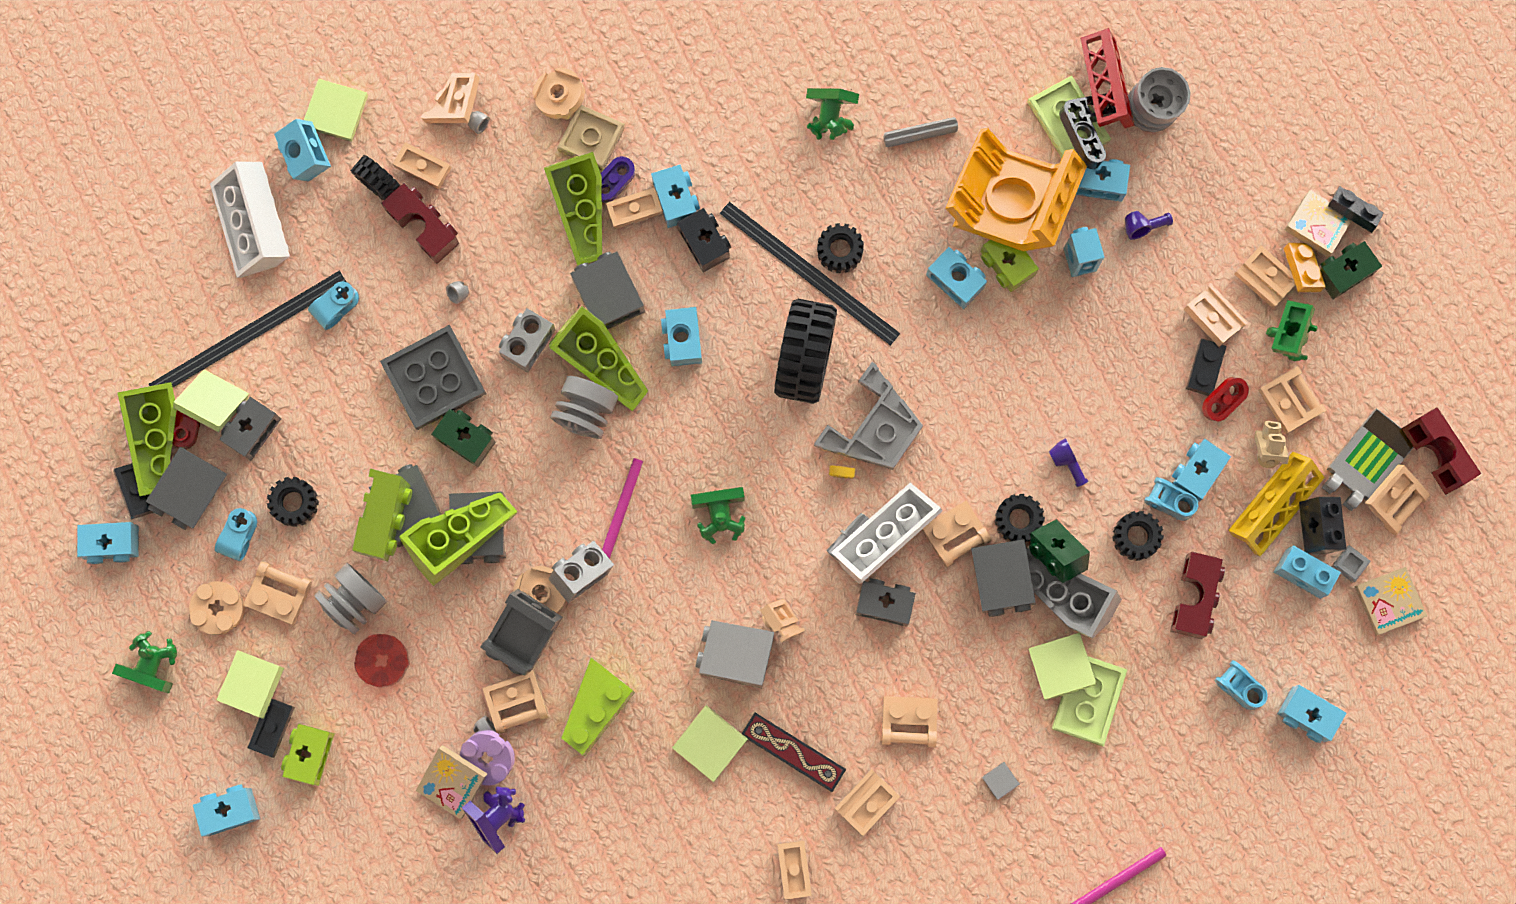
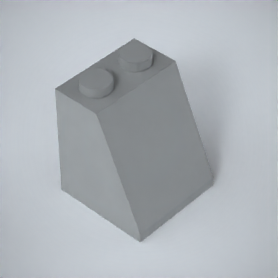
(735, 653)

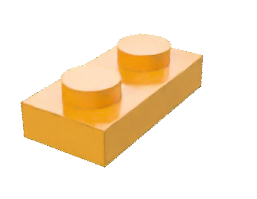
(1304, 267)

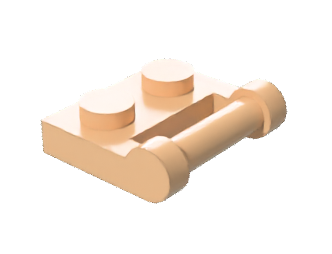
(1285, 403)
(1392, 495)
(952, 525)
(274, 602)
(511, 694)
(909, 712)

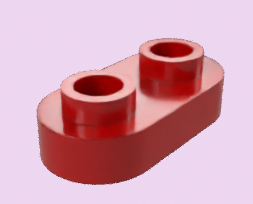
(1224, 400)
(191, 427)

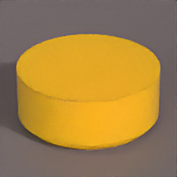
(841, 472)

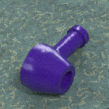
(1138, 225)
(1063, 455)

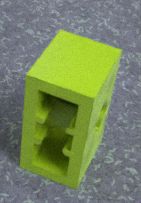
(1008, 274)
(307, 769)

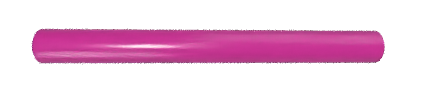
(622, 507)
(1122, 877)

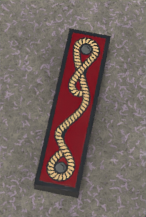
(793, 752)

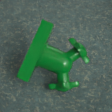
(831, 102)
(1293, 330)
(719, 511)
(148, 663)

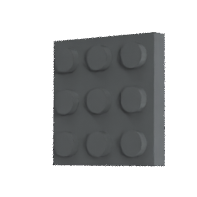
(433, 377)

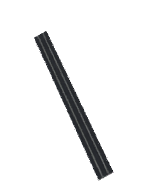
(810, 273)
(248, 332)

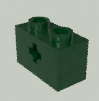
(1362, 265)
(449, 433)
(1059, 551)

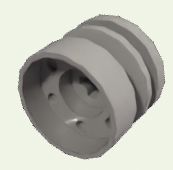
(1164, 88)
(583, 410)
(350, 599)

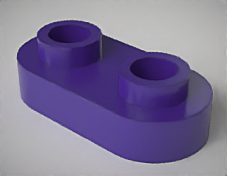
(615, 181)

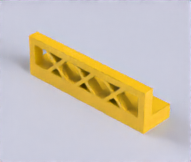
(1275, 498)

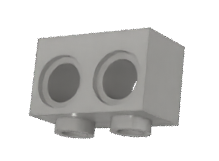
(533, 343)
(584, 575)

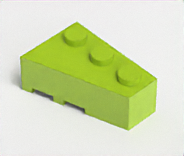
(382, 515)
(595, 707)

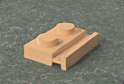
(1266, 276)
(1215, 315)
(782, 619)
(867, 802)

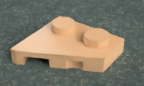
(454, 100)

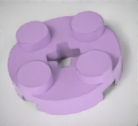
(497, 748)

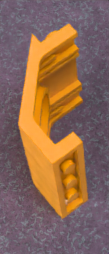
(1014, 195)

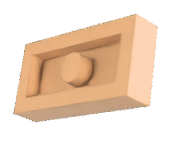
(422, 165)
(634, 208)
(794, 870)

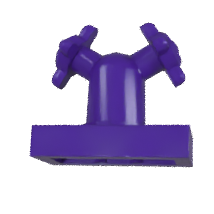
(497, 815)

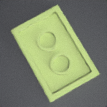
(1047, 106)
(1091, 710)

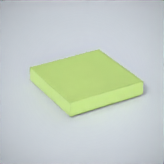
(336, 109)
(210, 400)
(1062, 666)
(250, 684)
(709, 743)

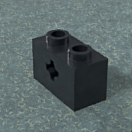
(706, 254)
(1322, 525)

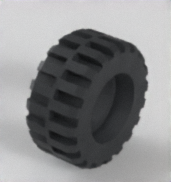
(805, 351)

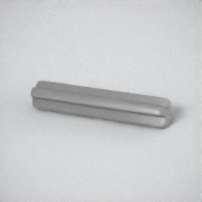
(920, 132)

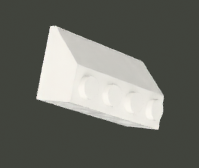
(249, 218)
(885, 533)

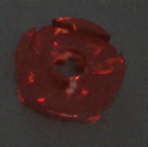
(397, 660)

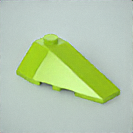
(578, 197)
(594, 352)
(149, 431)
(447, 540)

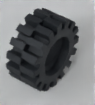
(374, 177)
(840, 263)
(308, 501)
(1019, 502)
(1149, 524)

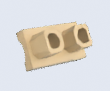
(1271, 445)

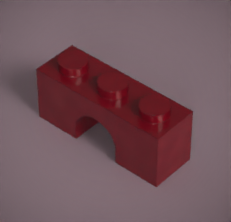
(406, 206)
(1454, 462)
(1205, 574)

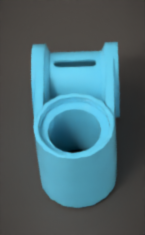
(332, 306)
(1169, 499)
(236, 536)
(1241, 685)

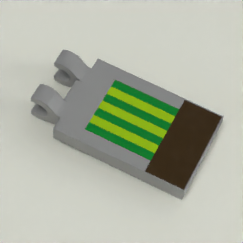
(1368, 458)

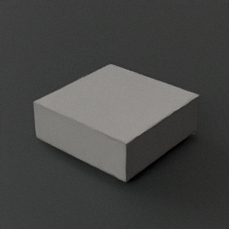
(1351, 563)
(1000, 780)

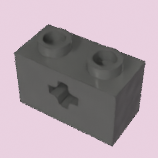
(245, 441)
(895, 613)

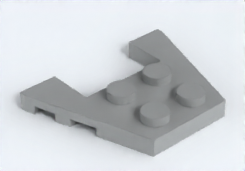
(884, 432)

